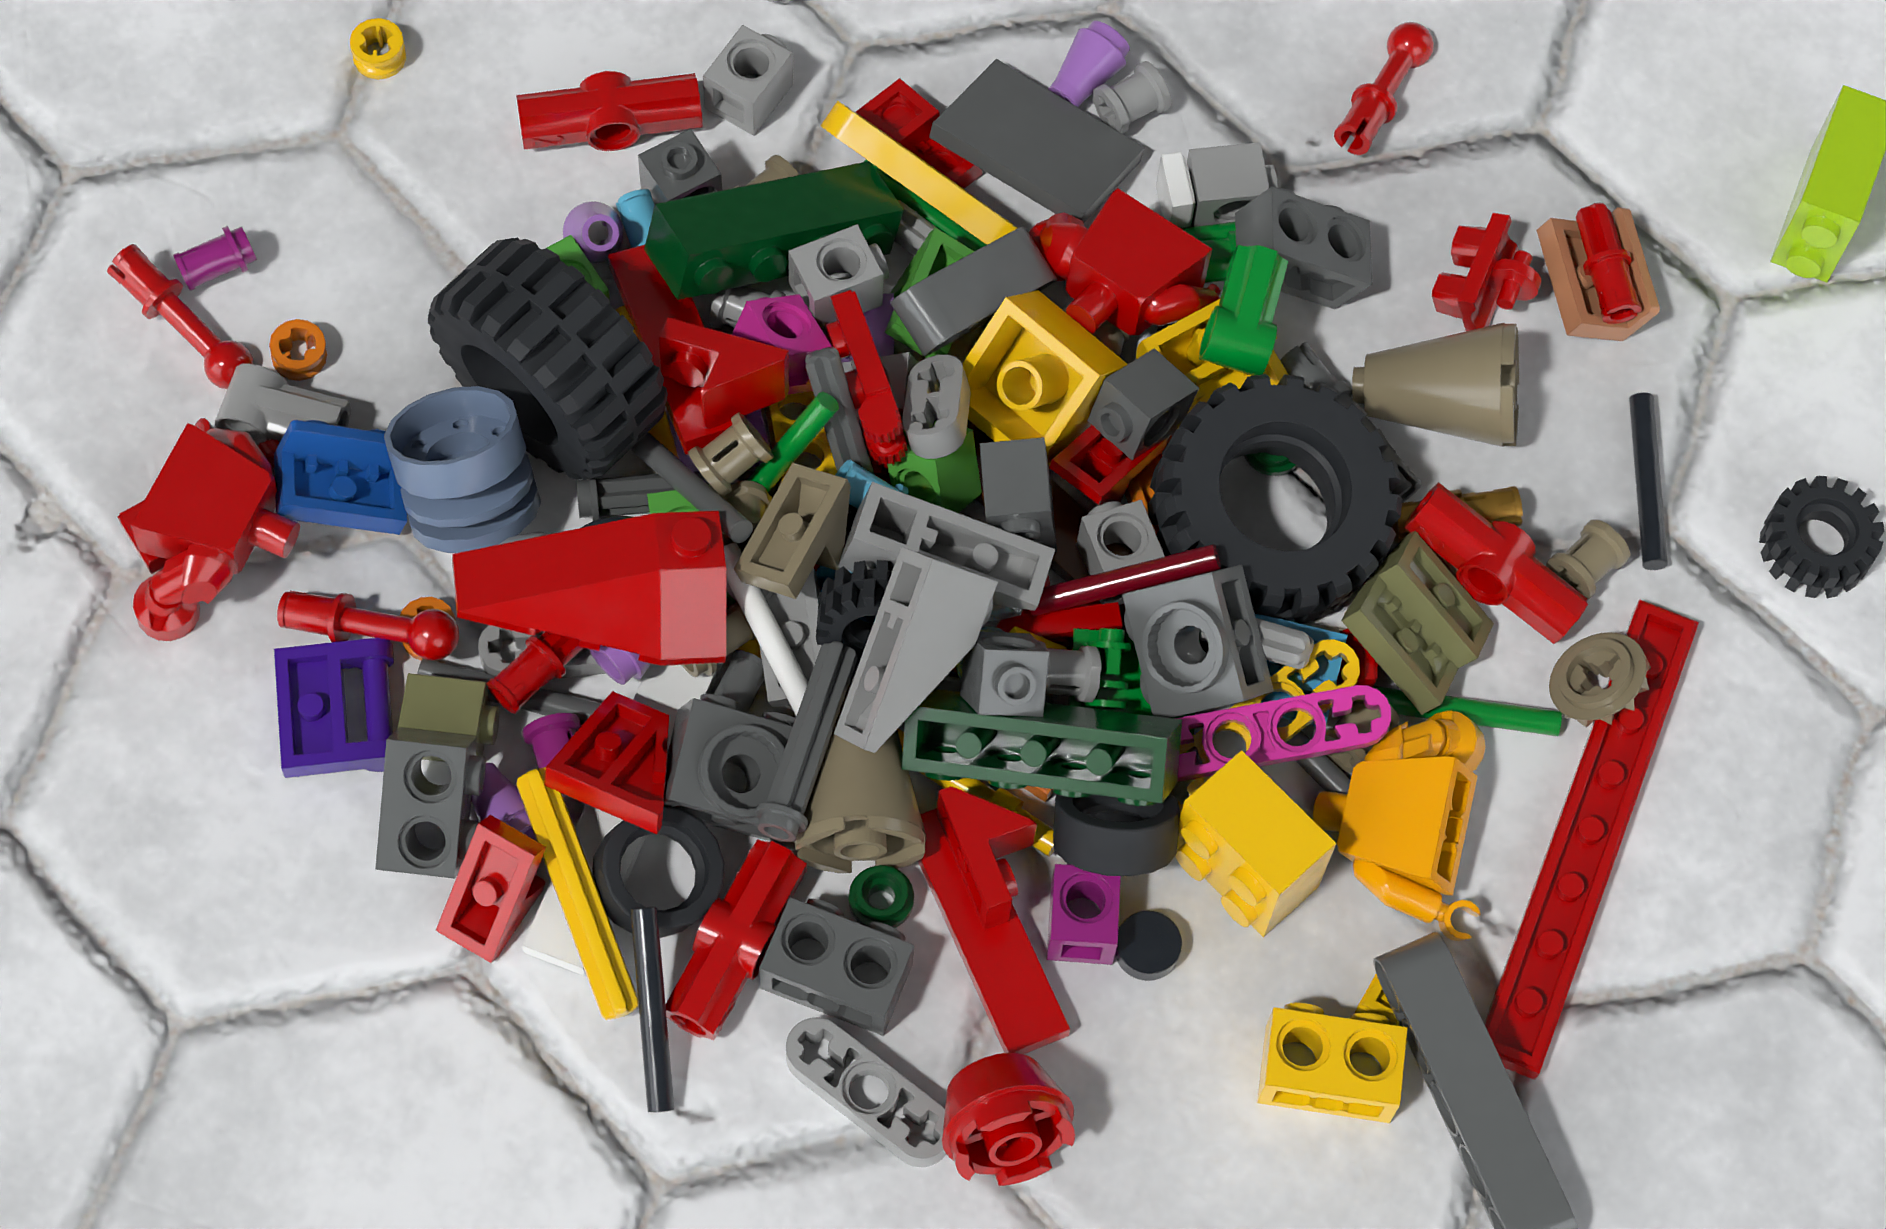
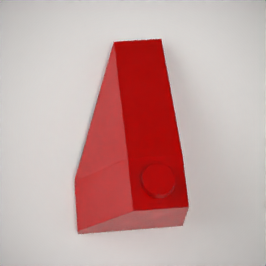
(620, 584)

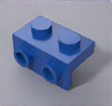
(337, 478)

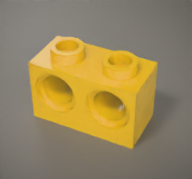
(1332, 1082)

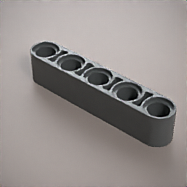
(1472, 1087)

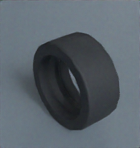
(1115, 837)
(695, 840)

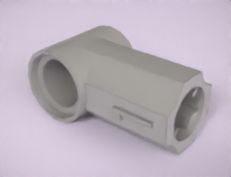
(266, 404)

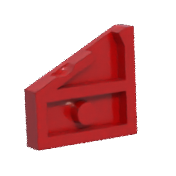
(617, 762)

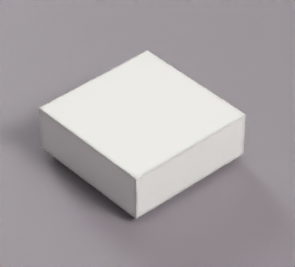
(1175, 190)

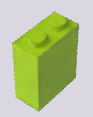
(1834, 186)

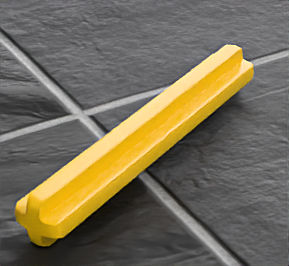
(578, 896)

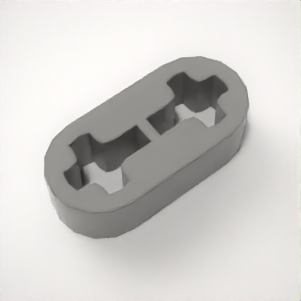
(926, 405)

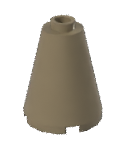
(1447, 385)
(861, 809)

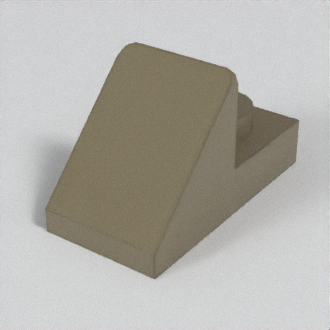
(797, 531)

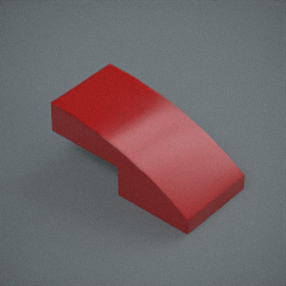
(908, 120)

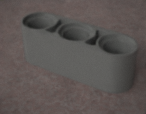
(971, 290)

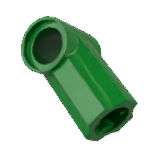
(1241, 327)

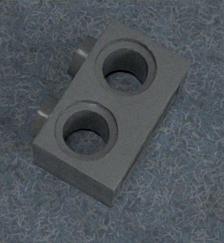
(1323, 245)
(1019, 489)
(413, 799)
(828, 980)

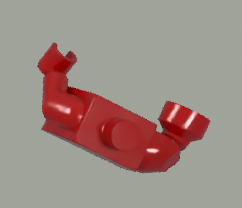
(1126, 266)
(205, 519)

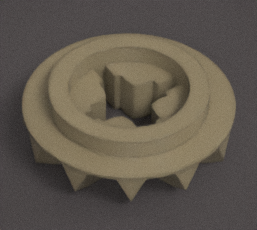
(1603, 654)

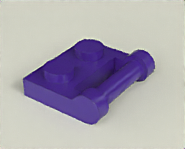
(314, 706)

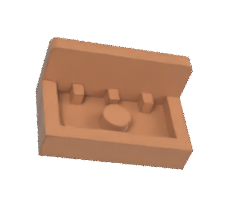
(1575, 290)

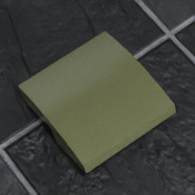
(1418, 622)

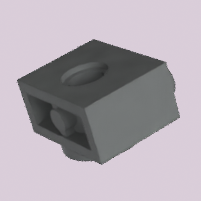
(1174, 667)
(713, 734)

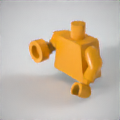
(1410, 816)

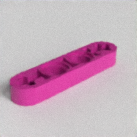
(1262, 723)

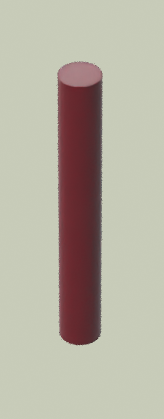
(1128, 579)

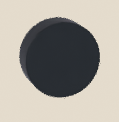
(1148, 945)

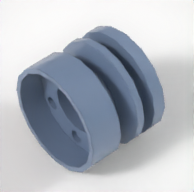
(462, 469)

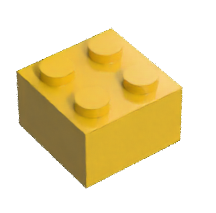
(1036, 373)
(1251, 844)

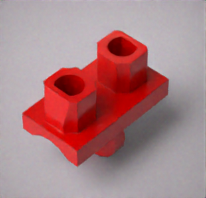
(1496, 274)

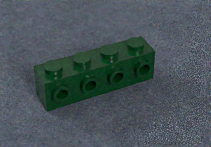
(747, 230)
(1065, 750)

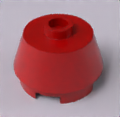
(1005, 1119)

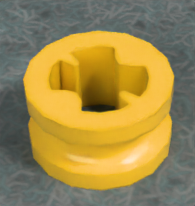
(376, 65)

